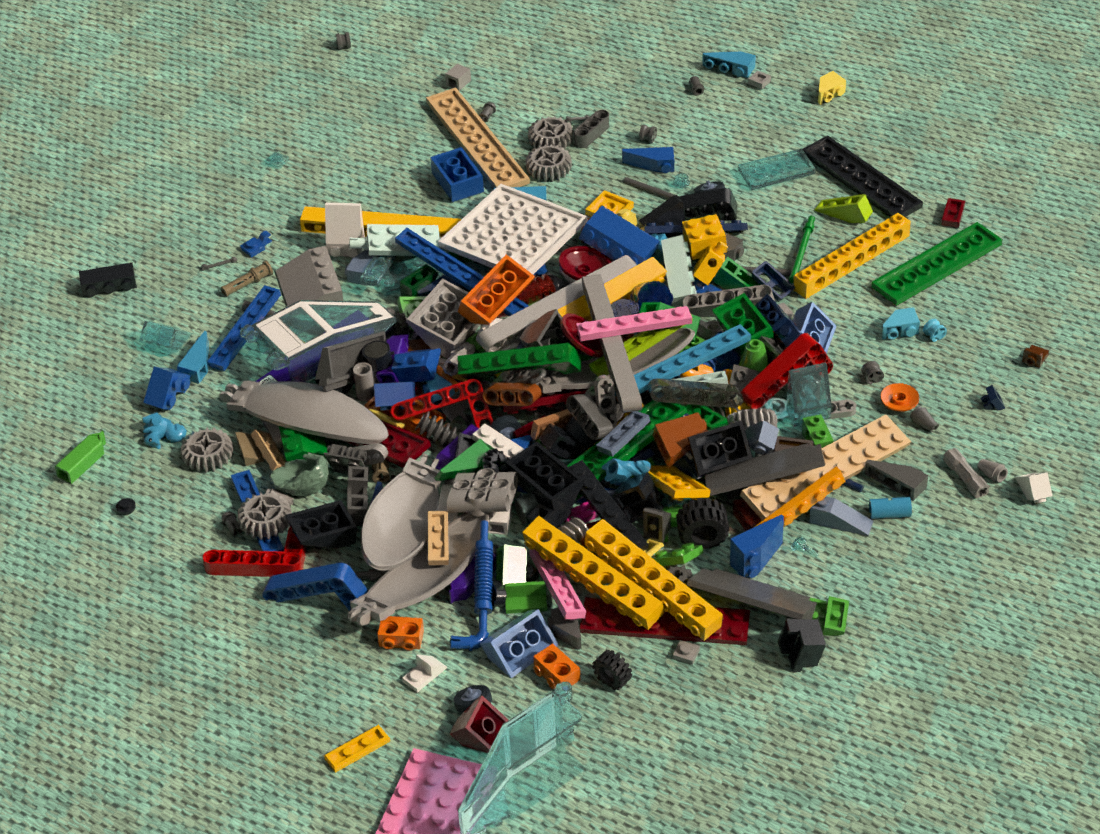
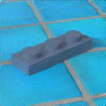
(623, 433)

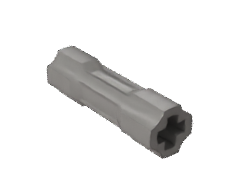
(958, 463)

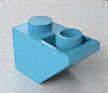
(905, 321)

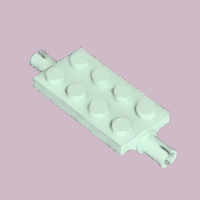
(381, 239)

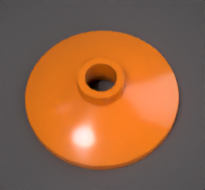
(900, 397)

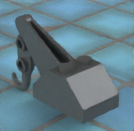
(540, 333)

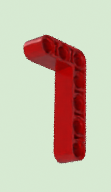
(797, 355)
(447, 400)
(256, 562)

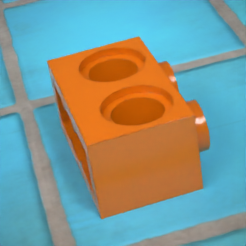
(401, 633)
(555, 666)

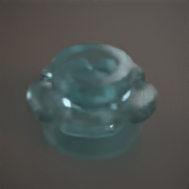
(681, 180)

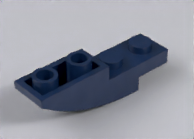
(778, 320)

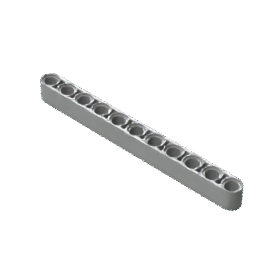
(512, 327)
(612, 347)

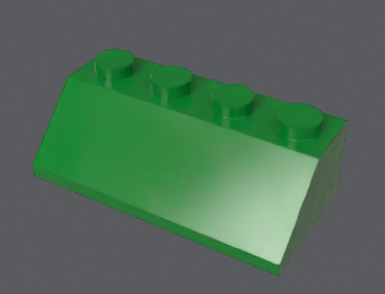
(300, 443)

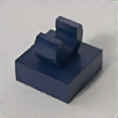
(992, 399)

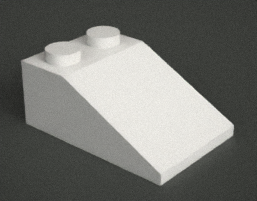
(341, 223)

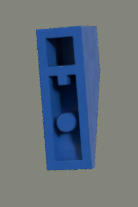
(653, 159)

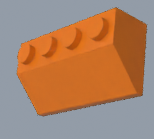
(495, 292)

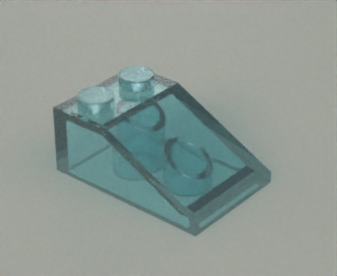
(808, 393)

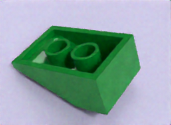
(742, 311)

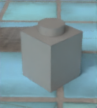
(458, 77)

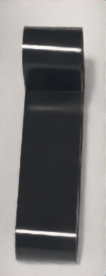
(710, 202)

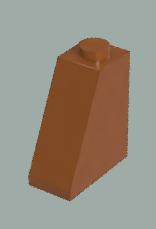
(673, 434)

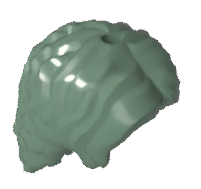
(301, 476)

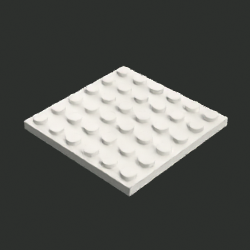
(513, 225)

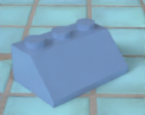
(815, 323)
(518, 642)

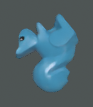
(160, 427)
(620, 471)

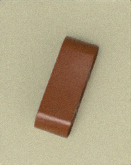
(504, 397)

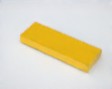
(356, 748)

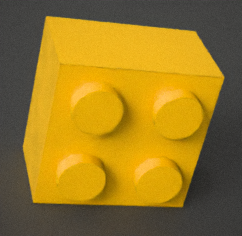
(702, 233)

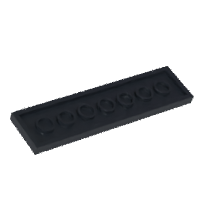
(862, 177)

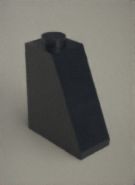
(669, 211)

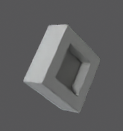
(759, 79)
(686, 652)

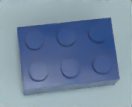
(457, 174)

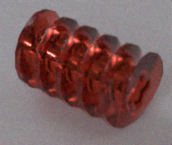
(537, 288)

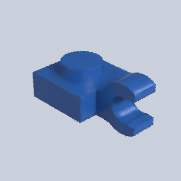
(255, 246)

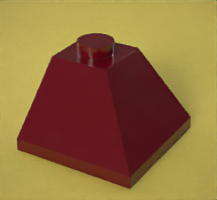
(478, 725)

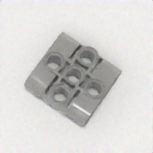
(482, 492)

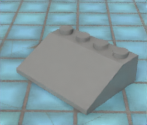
(310, 277)
(438, 319)

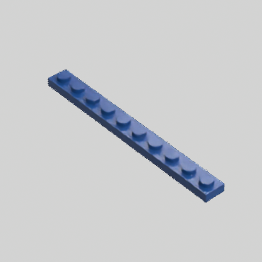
(447, 264)

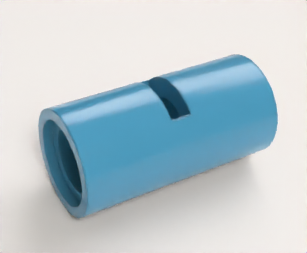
(891, 508)

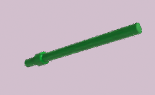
(807, 229)

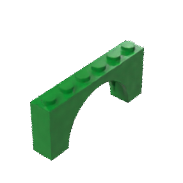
(554, 357)

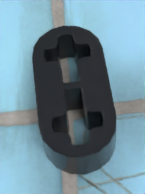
(499, 594)

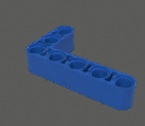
(316, 581)

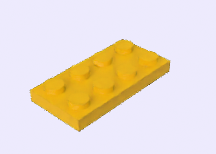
(677, 483)

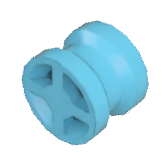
(934, 330)

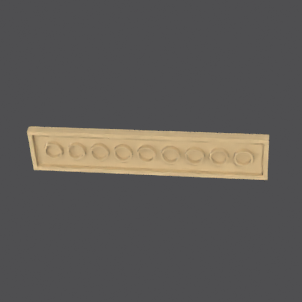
(477, 139)
(871, 442)

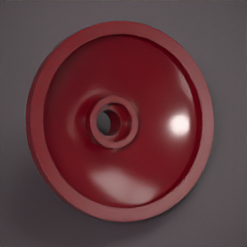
(581, 261)
(568, 326)

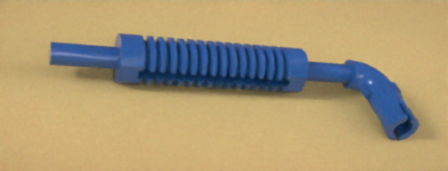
(483, 591)

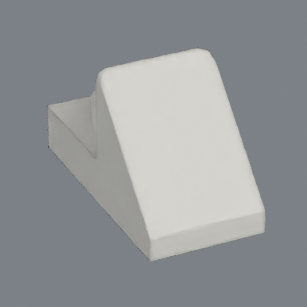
(424, 672)

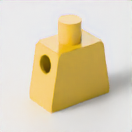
(706, 268)

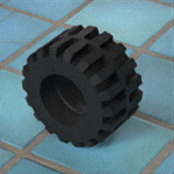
(702, 523)

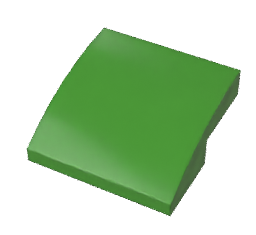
(831, 615)

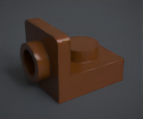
(1035, 356)

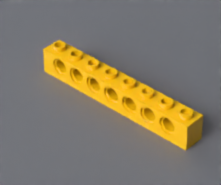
(851, 255)
(541, 530)
(654, 578)

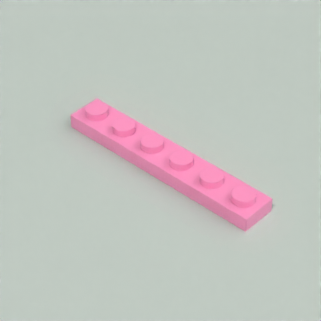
(633, 323)
(559, 588)

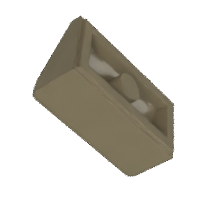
(250, 452)

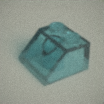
(163, 336)

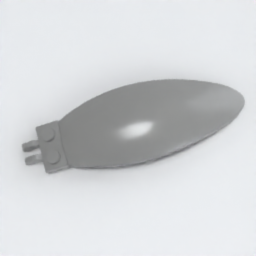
(661, 351)
(307, 410)
(398, 516)
(416, 578)

